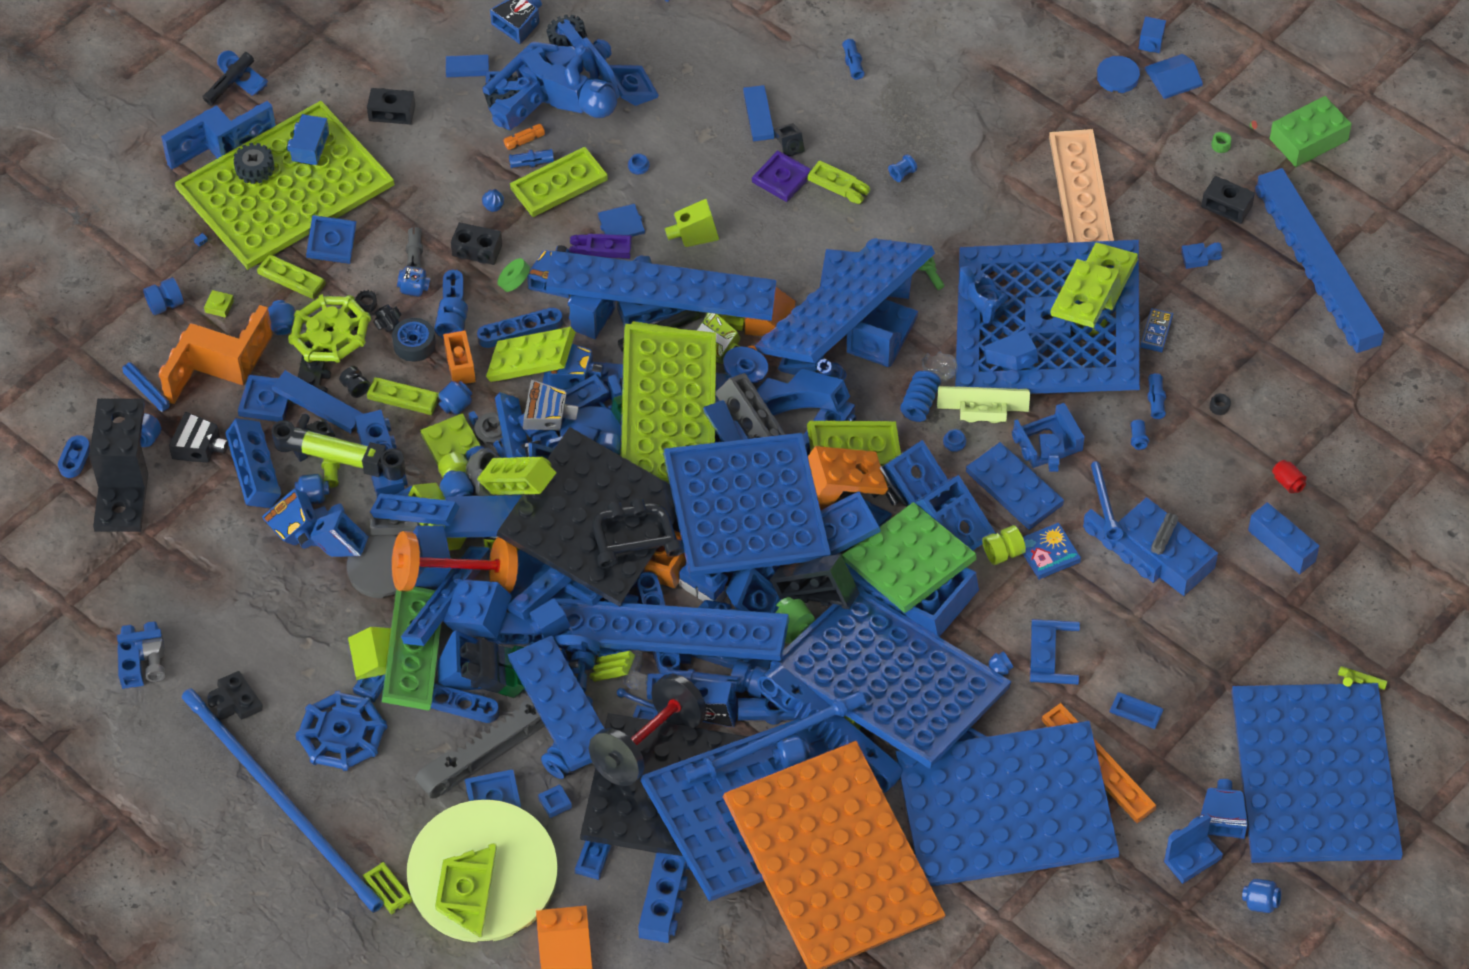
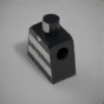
(196, 440)

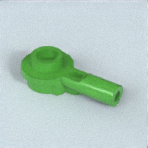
(929, 267)

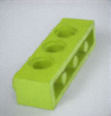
(517, 475)

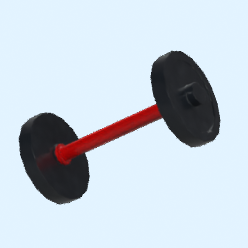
(618, 755)

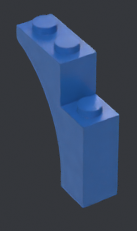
(804, 391)

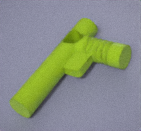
(1352, 675)

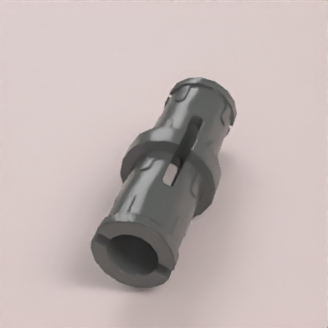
(414, 247)

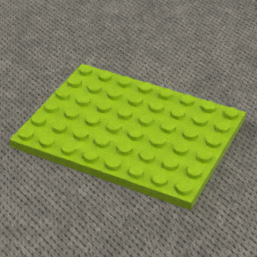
(279, 211)

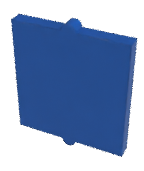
(621, 221)

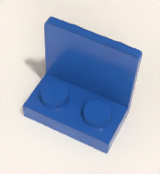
(1191, 850)

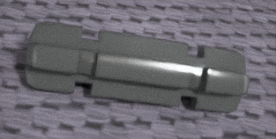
(1164, 533)

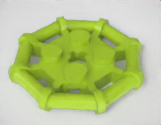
(327, 318)

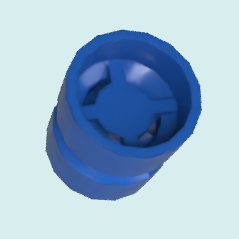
(163, 296)
(451, 316)
(748, 678)

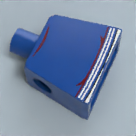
(338, 535)
(1226, 810)

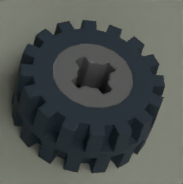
(253, 163)

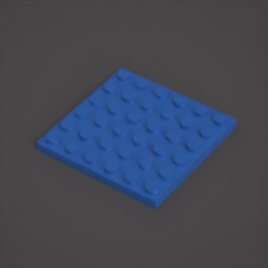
(746, 504)

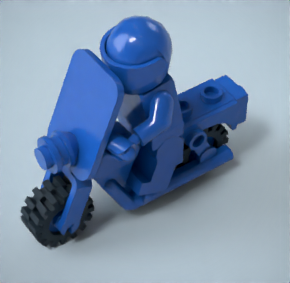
(553, 76)

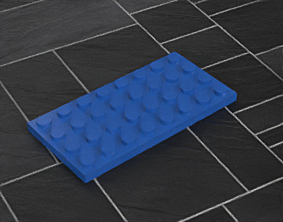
(844, 300)

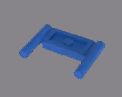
(1043, 651)

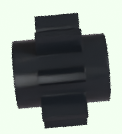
(387, 317)

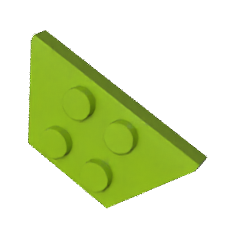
(466, 888)

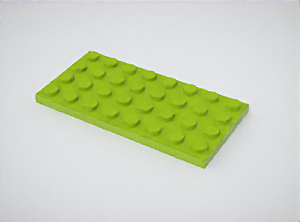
(664, 391)

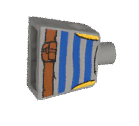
(546, 408)

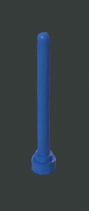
(1112, 529)

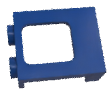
(1058, 423)

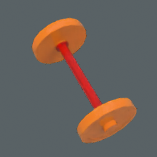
(407, 560)

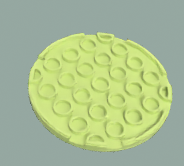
(522, 869)

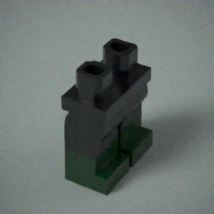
(490, 667)

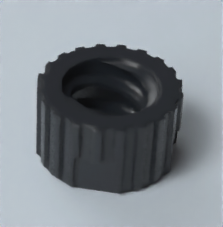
(1218, 398)

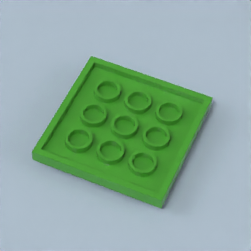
(909, 557)

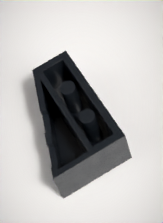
(817, 580)

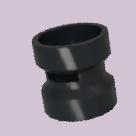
(354, 381)

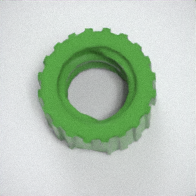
(1221, 137)

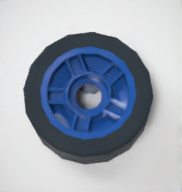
(405, 335)

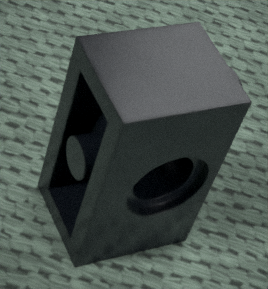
(391, 106)
(1228, 199)

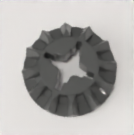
(482, 428)

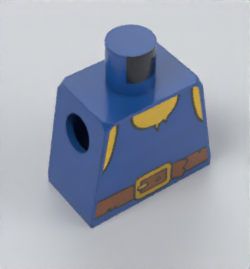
(539, 272)
(577, 369)
(293, 519)

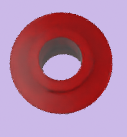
(1289, 476)

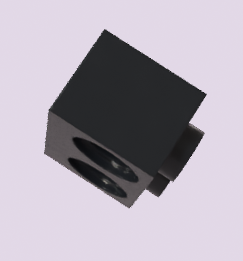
(476, 243)

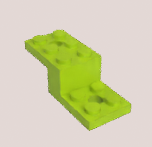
(1094, 284)

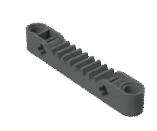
(442, 776)

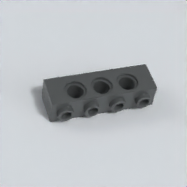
(748, 408)

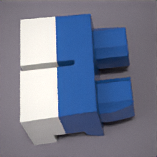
(704, 586)

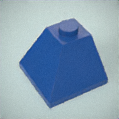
(752, 592)
(451, 663)

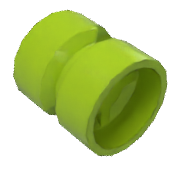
(1006, 544)

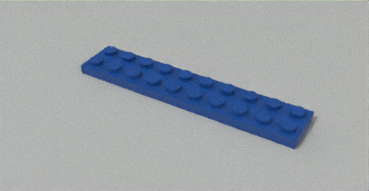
(661, 285)
(678, 629)

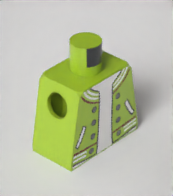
(725, 335)

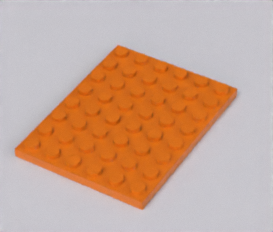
(833, 856)

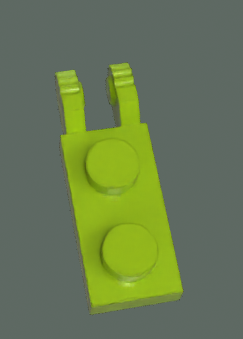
(838, 182)

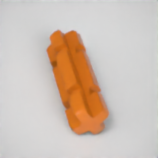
(524, 136)

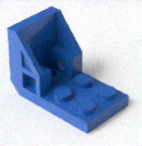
(881, 333)

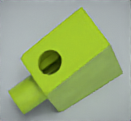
(693, 225)

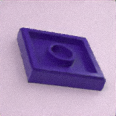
(781, 176)

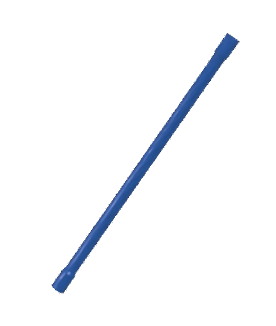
(364, 892)

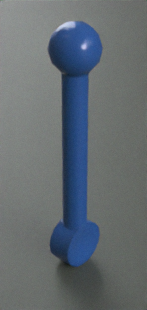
(622, 693)

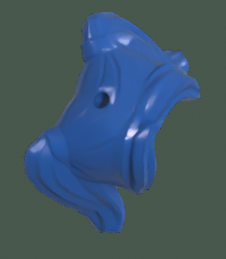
(981, 293)

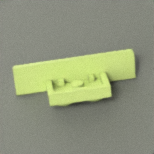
(983, 403)

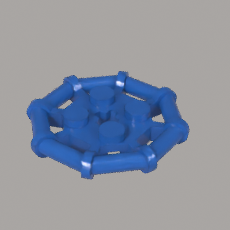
(345, 742)

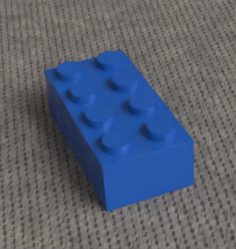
(1185, 557)

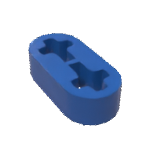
(457, 289)

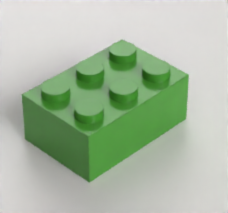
(1310, 131)

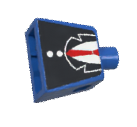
(516, 18)
(719, 702)

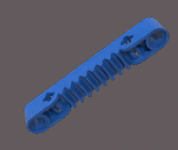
(781, 685)

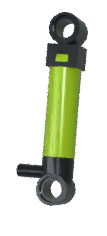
(370, 458)

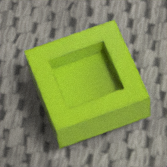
(219, 303)

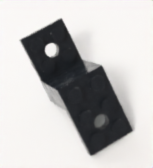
(119, 465)

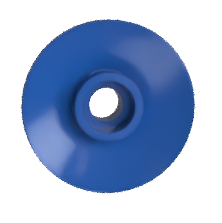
(747, 361)

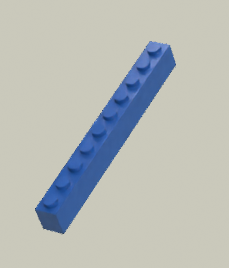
(1319, 261)

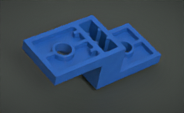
(215, 132)
(940, 497)

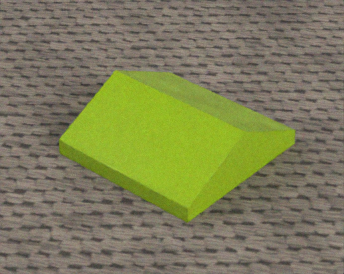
(370, 651)

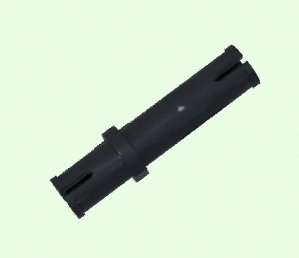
(234, 72)

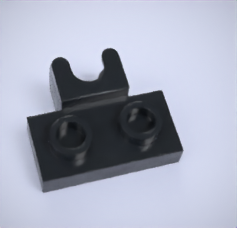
(232, 696)

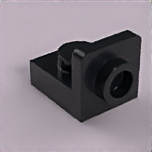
(790, 139)

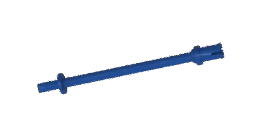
(839, 707)

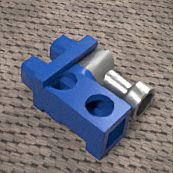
(136, 647)

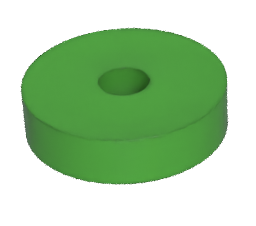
(513, 275)

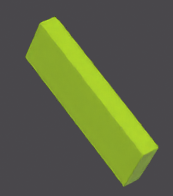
(291, 276)
(403, 396)

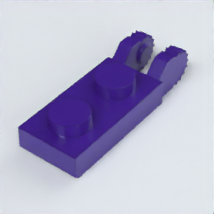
(602, 245)

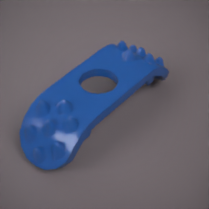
(253, 84)

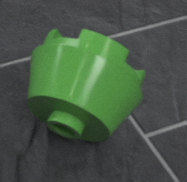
(799, 617)

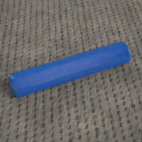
(146, 386)

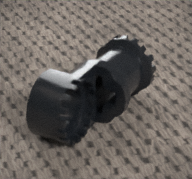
(367, 308)

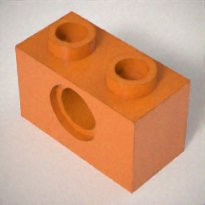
(459, 357)

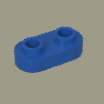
(74, 458)

